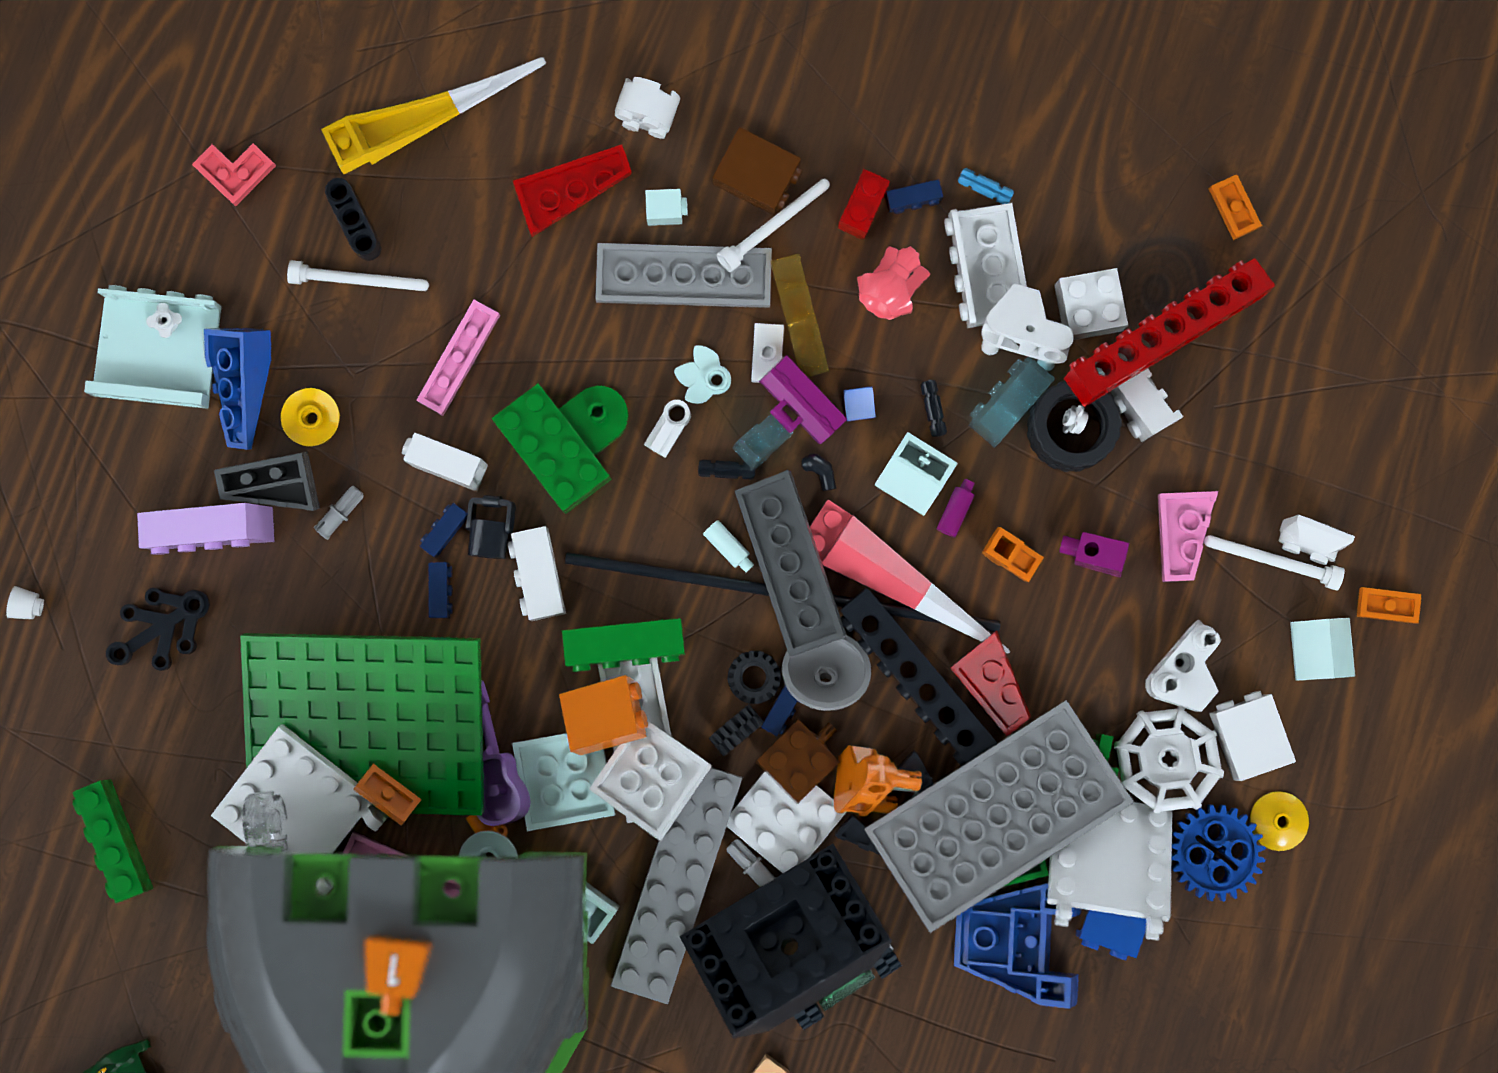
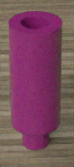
(956, 509)

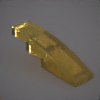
(799, 315)

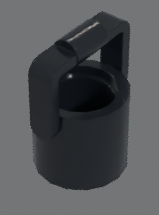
(487, 537)

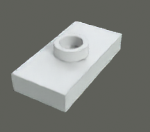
(766, 349)

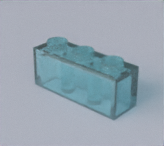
(1010, 400)

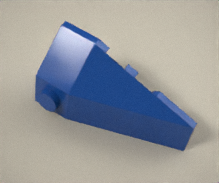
(240, 370)

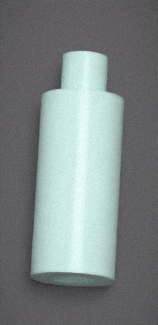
(728, 546)

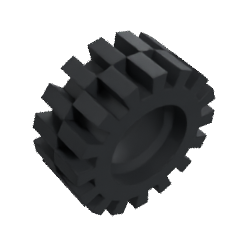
(736, 683)
(736, 730)

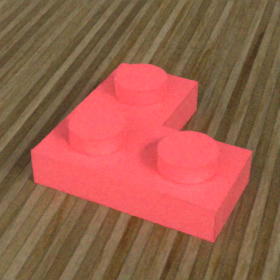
(236, 178)

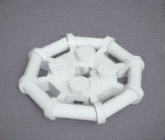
(1178, 745)

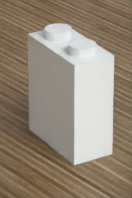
(444, 461)
(1252, 736)

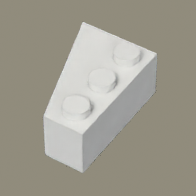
(1143, 405)

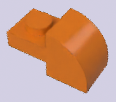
(1012, 554)

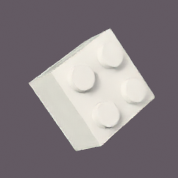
(1091, 303)

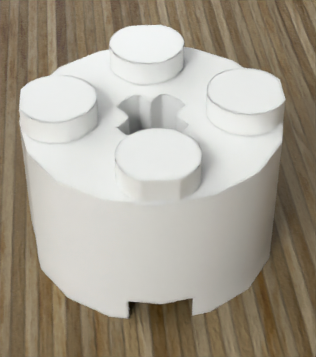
(646, 107)

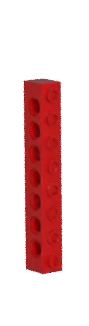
(1090, 385)

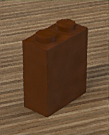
(757, 171)

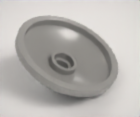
(840, 662)

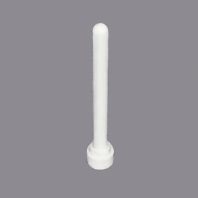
(731, 256)
(301, 273)
(1330, 576)

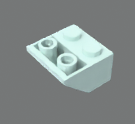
(915, 474)

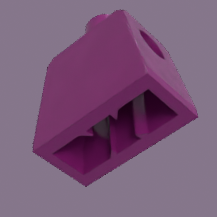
(1110, 554)

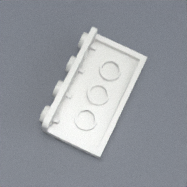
(985, 257)

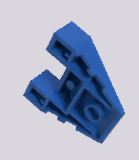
(1009, 944)

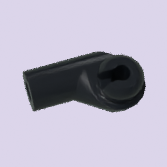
(822, 467)

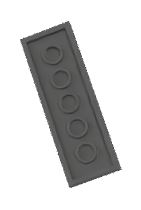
(790, 563)

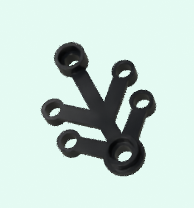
(162, 625)

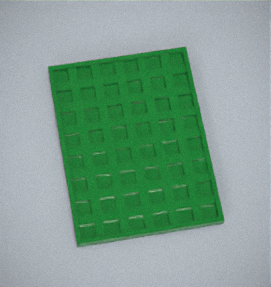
(376, 702)

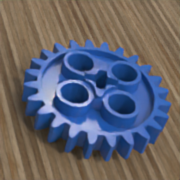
(1231, 832)

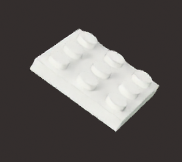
(651, 780)
(781, 828)

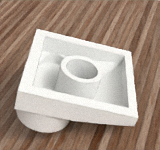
(1313, 539)

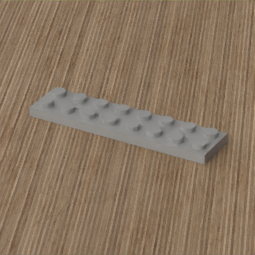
(675, 889)

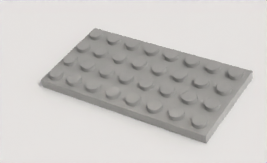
(998, 816)

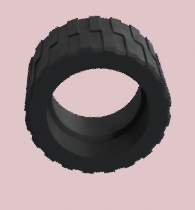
(1047, 451)

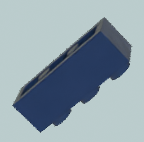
(914, 196)
(443, 530)
(440, 590)
(781, 710)

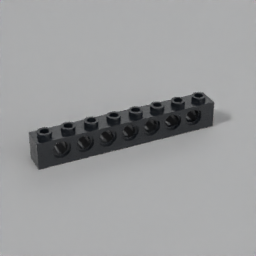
(943, 695)

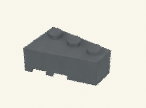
(273, 481)

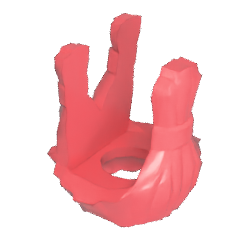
(888, 288)

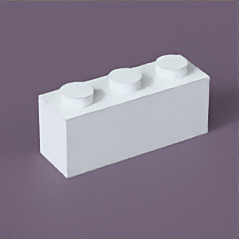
(536, 574)

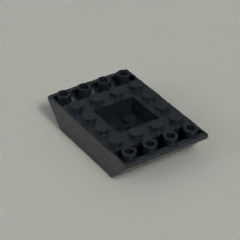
(743, 945)

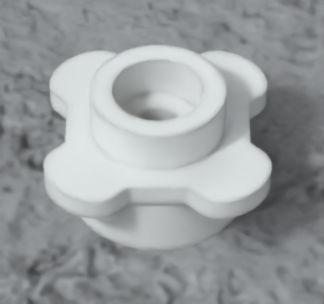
(165, 329)
(1075, 420)

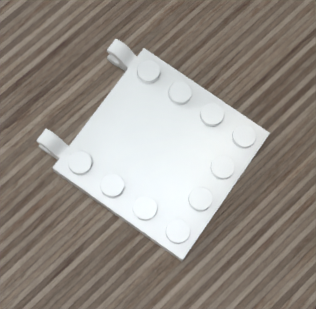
(315, 794)
(1117, 869)

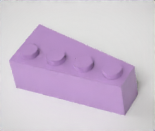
(205, 527)

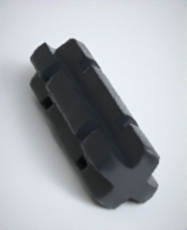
(933, 408)
(725, 469)

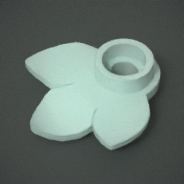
(698, 376)

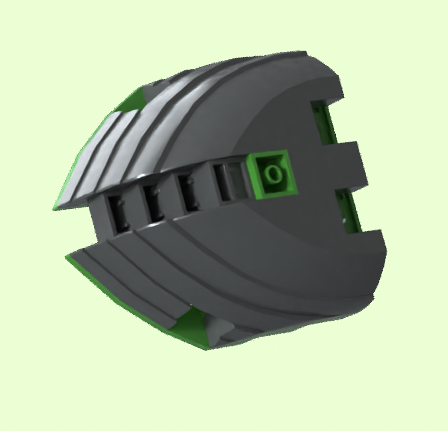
(497, 990)

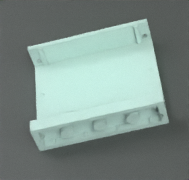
(140, 363)

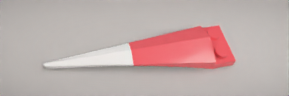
(862, 556)

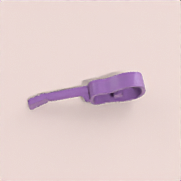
(504, 792)

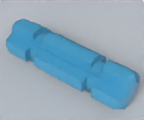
(985, 186)

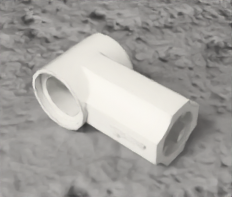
(667, 431)

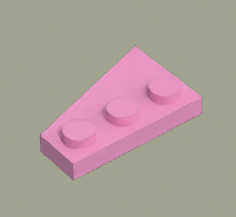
(1182, 532)

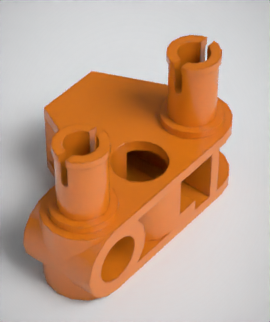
(867, 779)

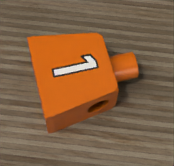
(395, 969)

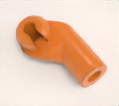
(478, 826)

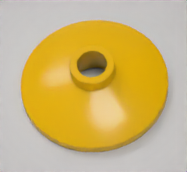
(296, 412)
(1266, 813)

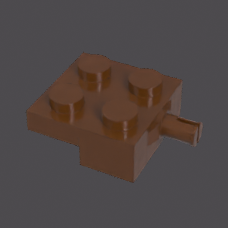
(799, 759)

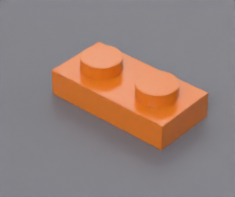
(1235, 207)
(1389, 605)
(387, 794)

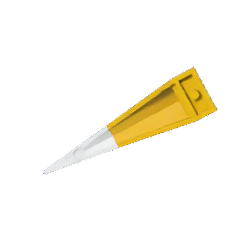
(383, 131)

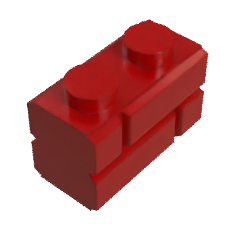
(863, 204)

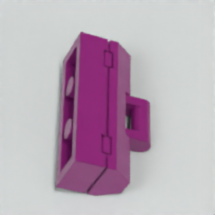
(801, 395)

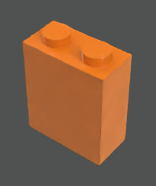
(603, 715)

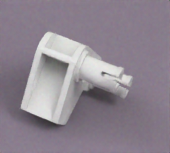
(1022, 320)
(1191, 683)

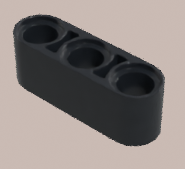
(343, 209)

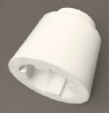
(24, 604)

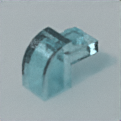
(761, 442)

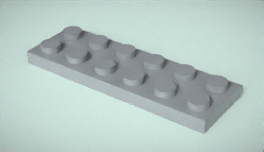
(681, 276)

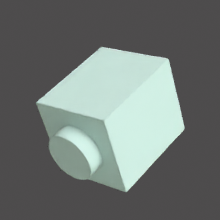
(665, 207)

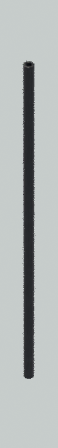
(735, 584)

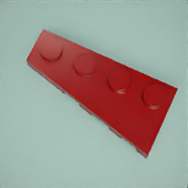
(564, 188)

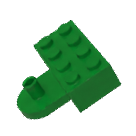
(564, 441)

